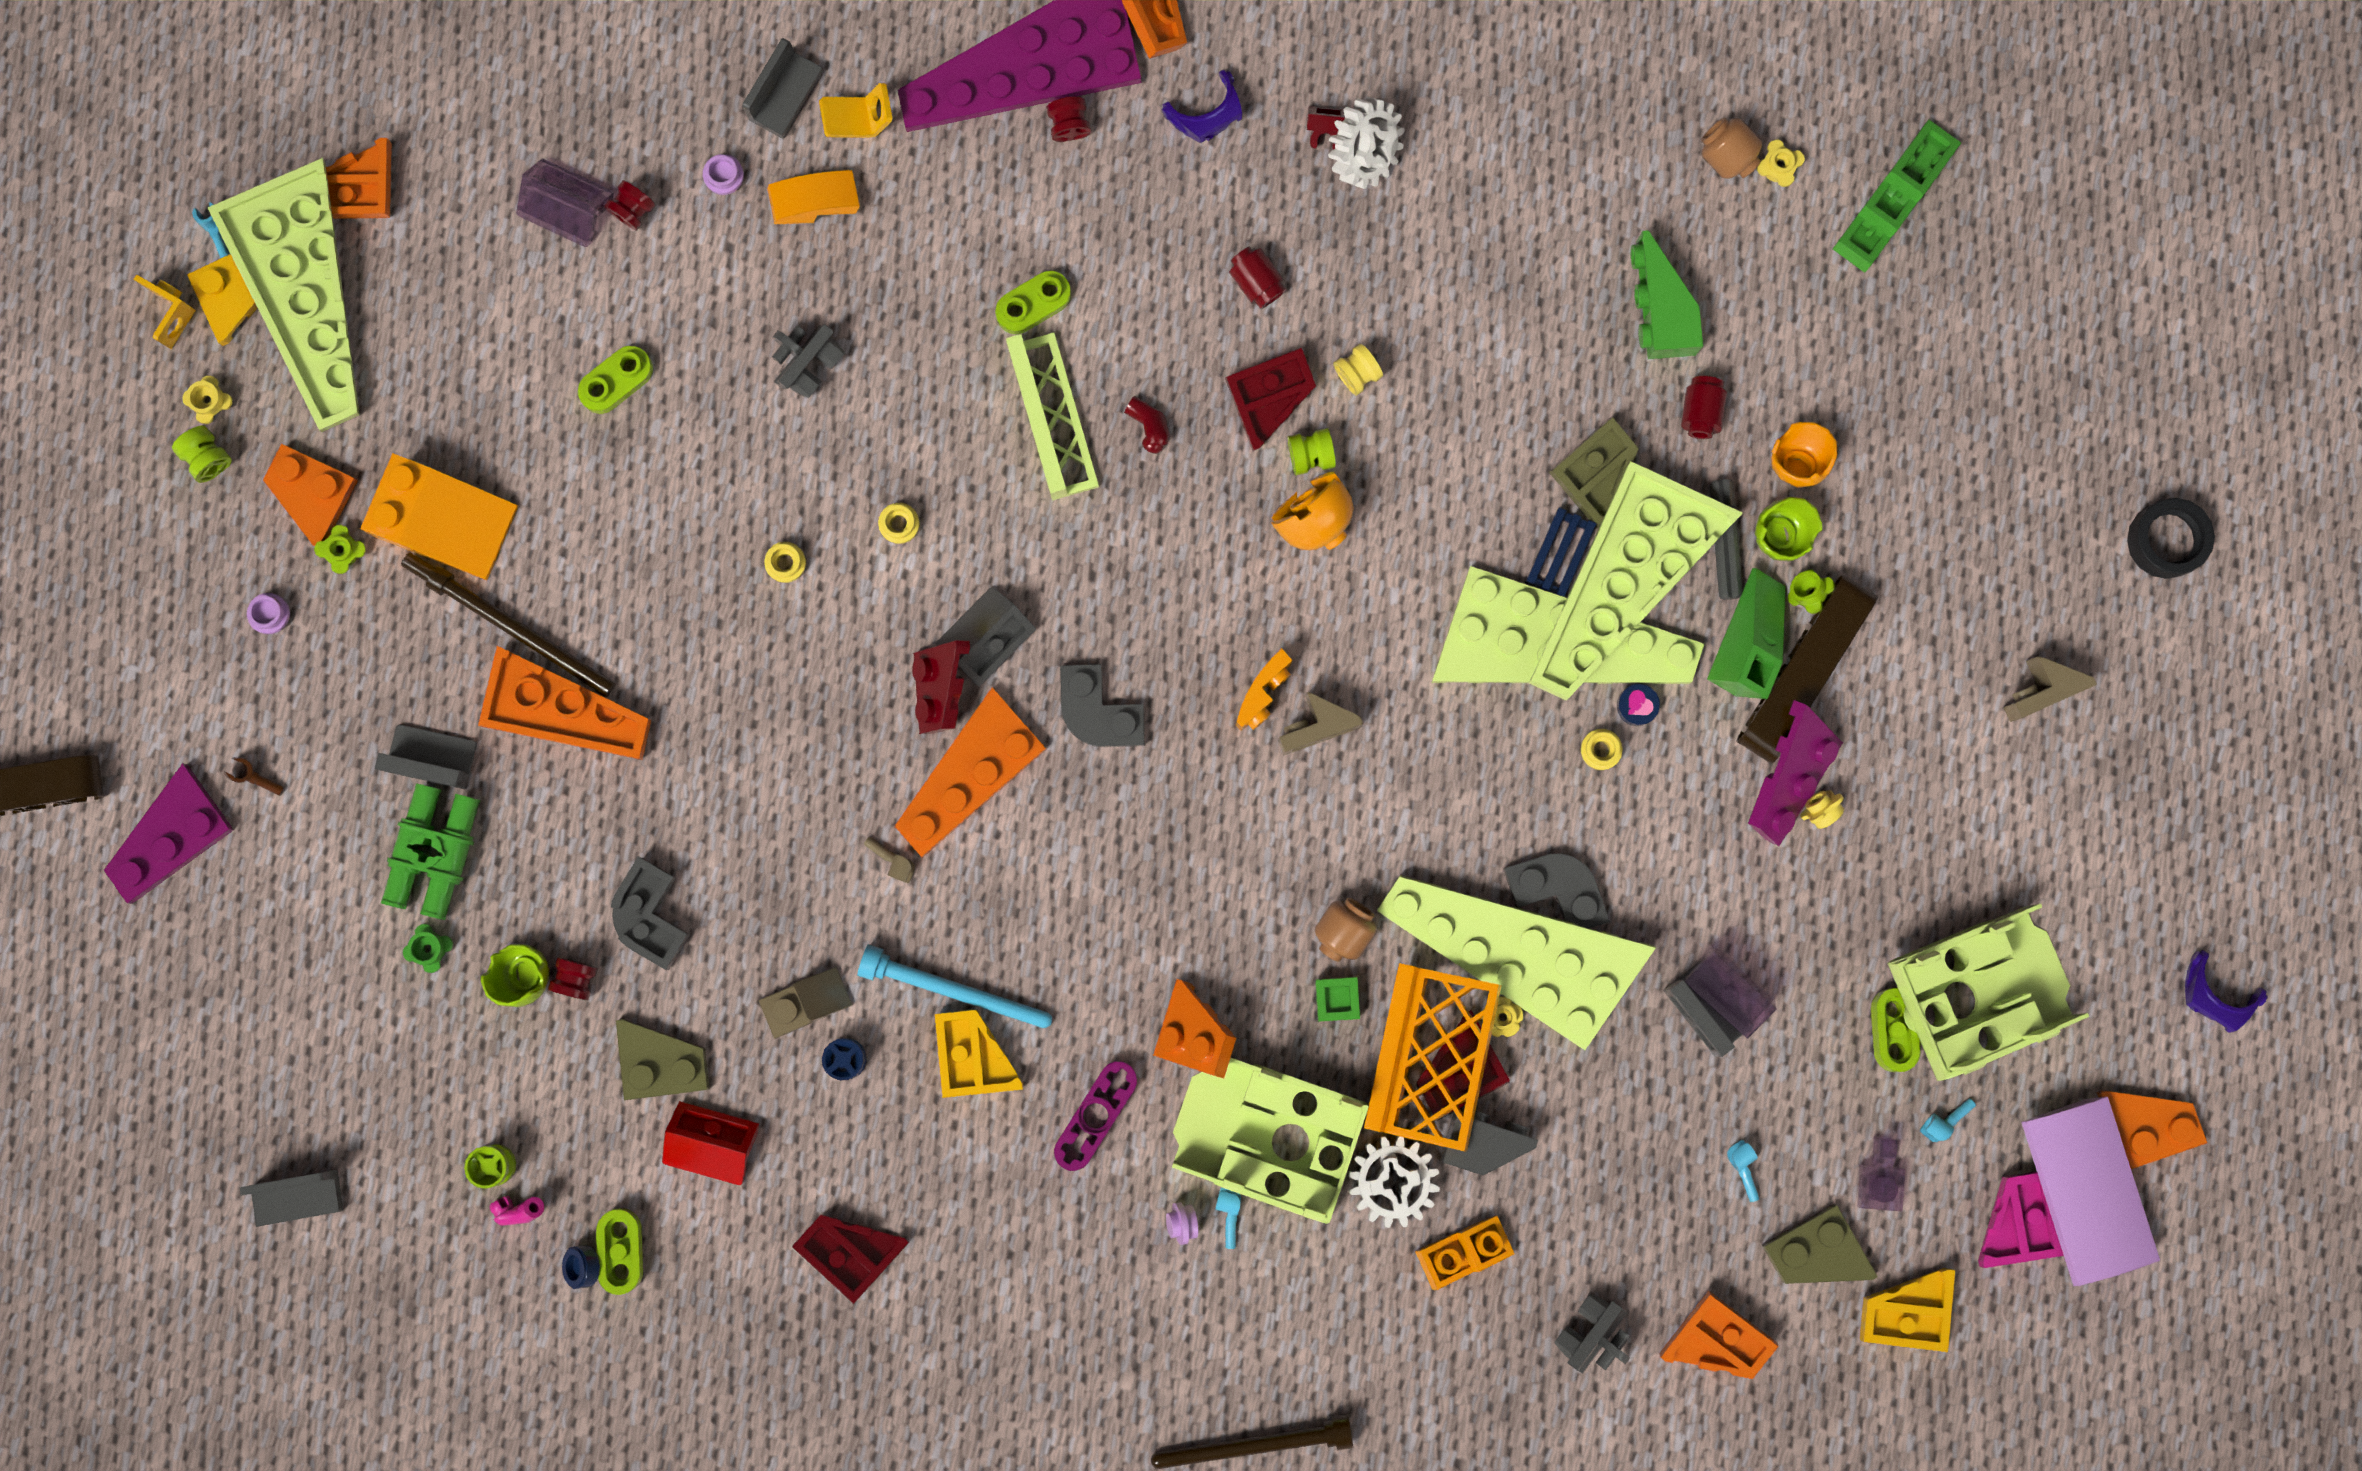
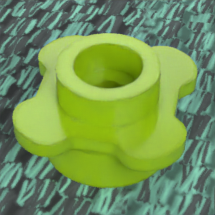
(340, 561)
(1804, 584)

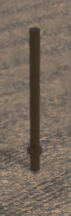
(443, 583)

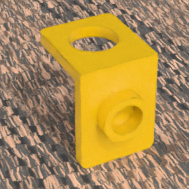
(856, 115)
(177, 310)

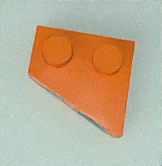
(362, 183)
(309, 491)
(1194, 1034)
(2154, 1126)
(1719, 1339)

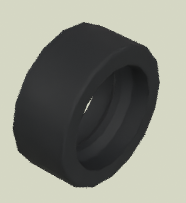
(2196, 520)

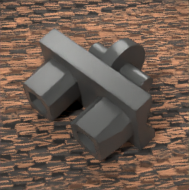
(818, 345)
(1583, 1350)

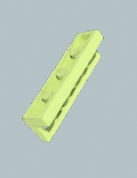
(1037, 419)

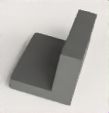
(781, 90)
(994, 633)
(429, 757)
(1702, 1017)
(295, 1197)

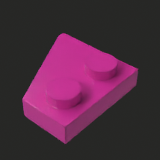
(2019, 1224)

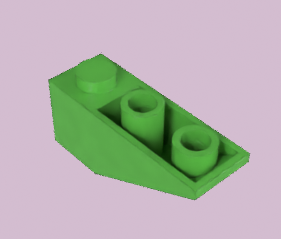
(1669, 309)
(1754, 640)

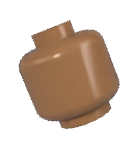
(1731, 148)
(1345, 930)

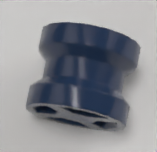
(838, 1063)

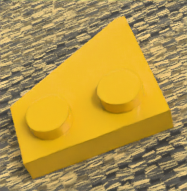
(222, 297)

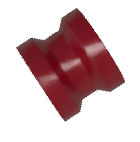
(1068, 119)
(629, 205)
(572, 978)

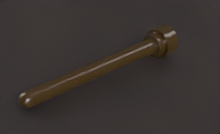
(1334, 1433)

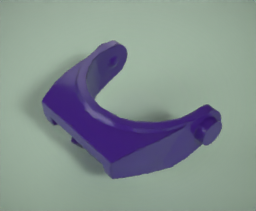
(1210, 124)
(2202, 1000)

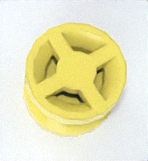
(1358, 369)

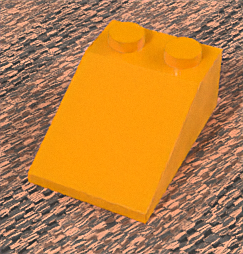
(439, 517)

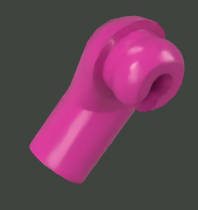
(525, 1212)

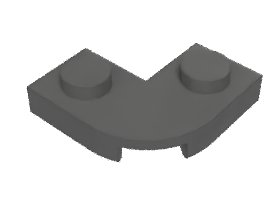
(1090, 719)
(1559, 877)
(636, 919)

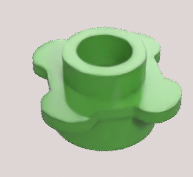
(415, 949)

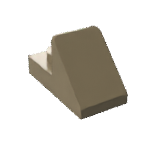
(2055, 684)
(1329, 723)
(805, 1002)

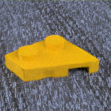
(971, 1057)
(1911, 1313)

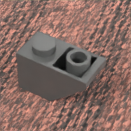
(1488, 1145)

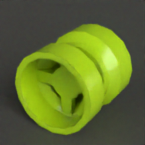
(1311, 451)
(201, 453)
(482, 1166)

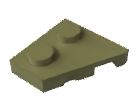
(1595, 469)
(658, 1063)
(1819, 1251)

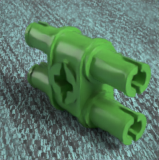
(443, 870)

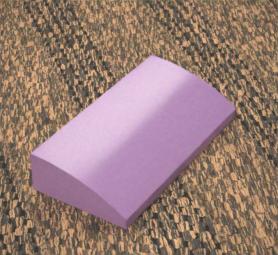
(2090, 1191)

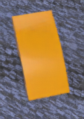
(810, 195)
(1255, 704)
(1464, 1252)

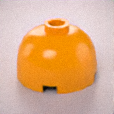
(1316, 515)

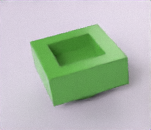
(1337, 999)

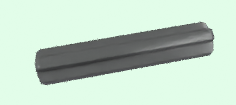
(1727, 545)

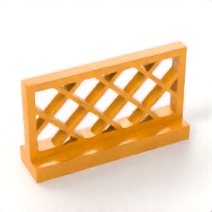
(1398, 1047)

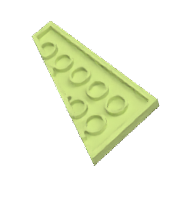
(290, 264)
(1637, 556)
(1506, 625)
(1544, 964)

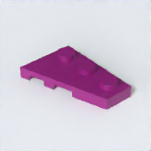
(1800, 768)
(168, 836)

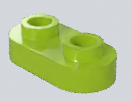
(1035, 304)
(616, 382)
(1893, 1030)
(619, 1250)

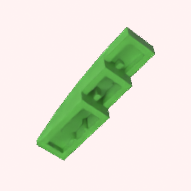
(1896, 196)

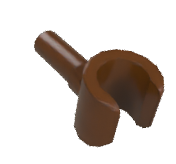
(254, 778)

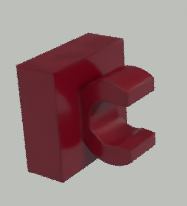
(1322, 121)

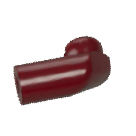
(1154, 424)

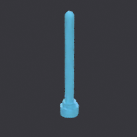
(878, 965)

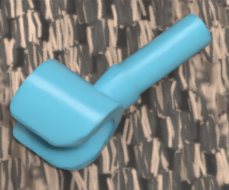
(210, 226)
(1938, 1129)
(1741, 1156)
(1230, 1203)

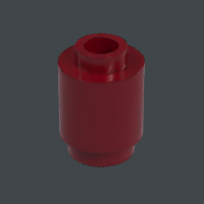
(1257, 277)
(1704, 407)

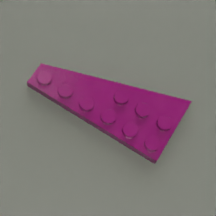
(1043, 57)

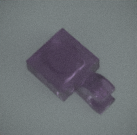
(1881, 1183)

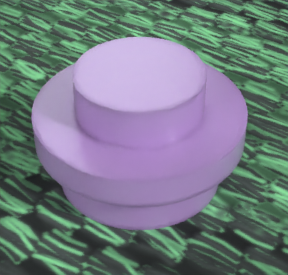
(723, 174)
(268, 613)
(1182, 1223)

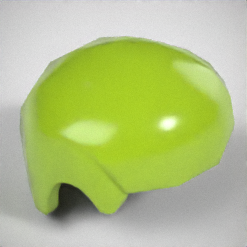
(1800, 521)
(501, 981)

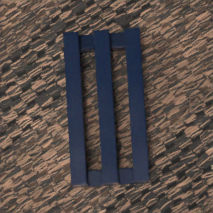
(1574, 522)

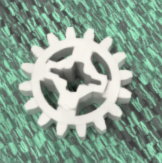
(1366, 142)
(1412, 1177)

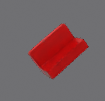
(709, 1143)

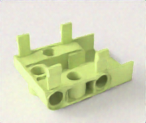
(2014, 984)
(1230, 1128)

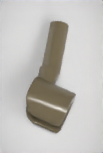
(900, 868)

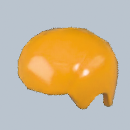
(1814, 448)

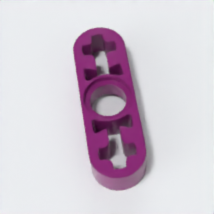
(1069, 1136)

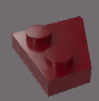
(1270, 393)
(938, 686)
(1458, 1083)
(848, 1253)

